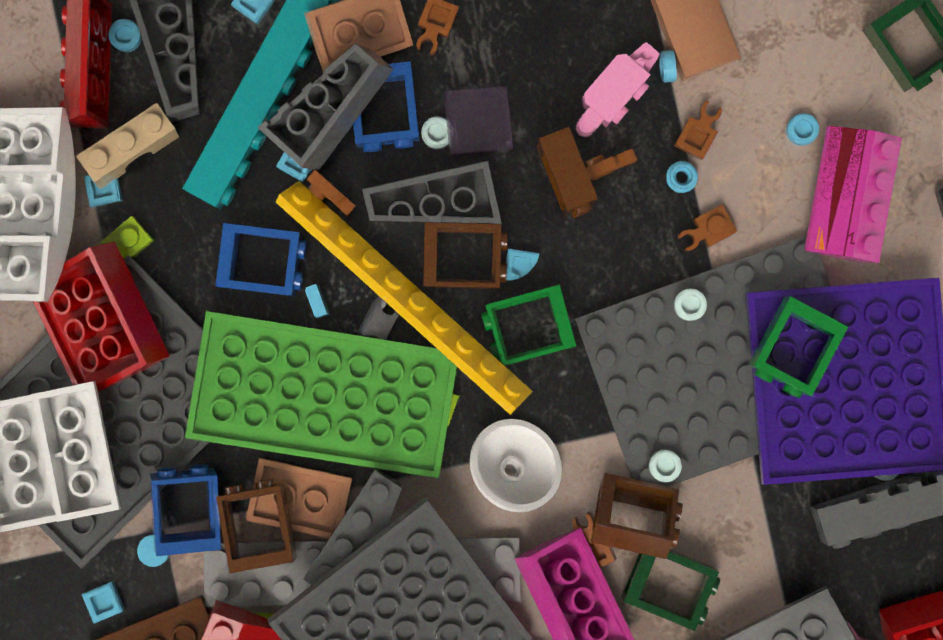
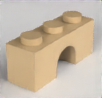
(113, 153)

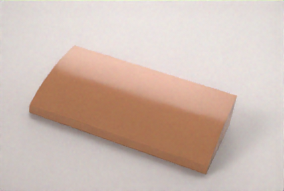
(696, 35)

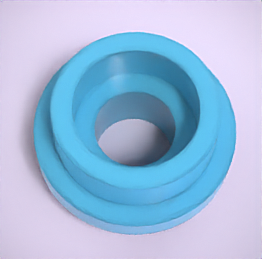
(688, 169)

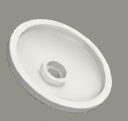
(528, 455)

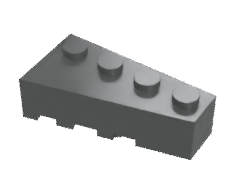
(171, 49)
(327, 108)
(448, 195)
(879, 508)
(362, 521)

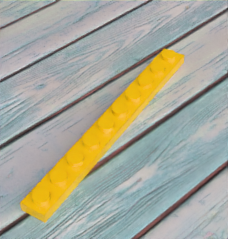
(404, 297)

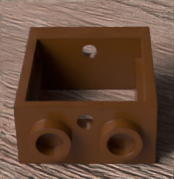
(567, 173)
(499, 269)
(642, 495)
(260, 559)

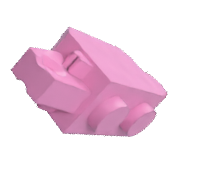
(614, 88)

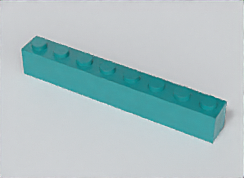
(254, 101)

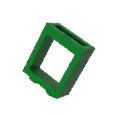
(812, 317)
(560, 318)

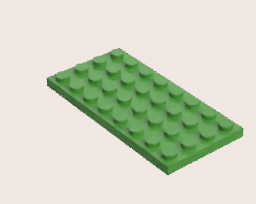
(321, 395)

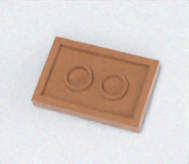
(368, 23)
(313, 496)

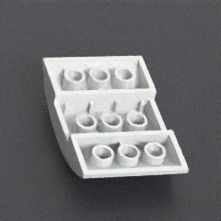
(34, 200)
(54, 458)

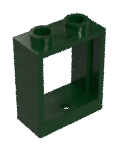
(933, 22)
(639, 576)

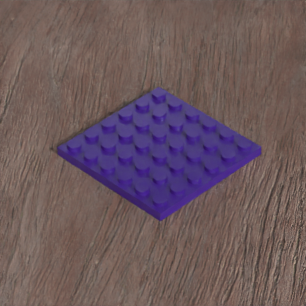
(878, 397)

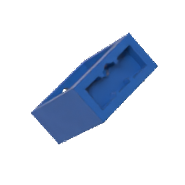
(401, 139)
(229, 252)
(187, 541)

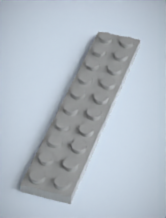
(284, 582)

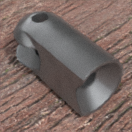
(378, 320)

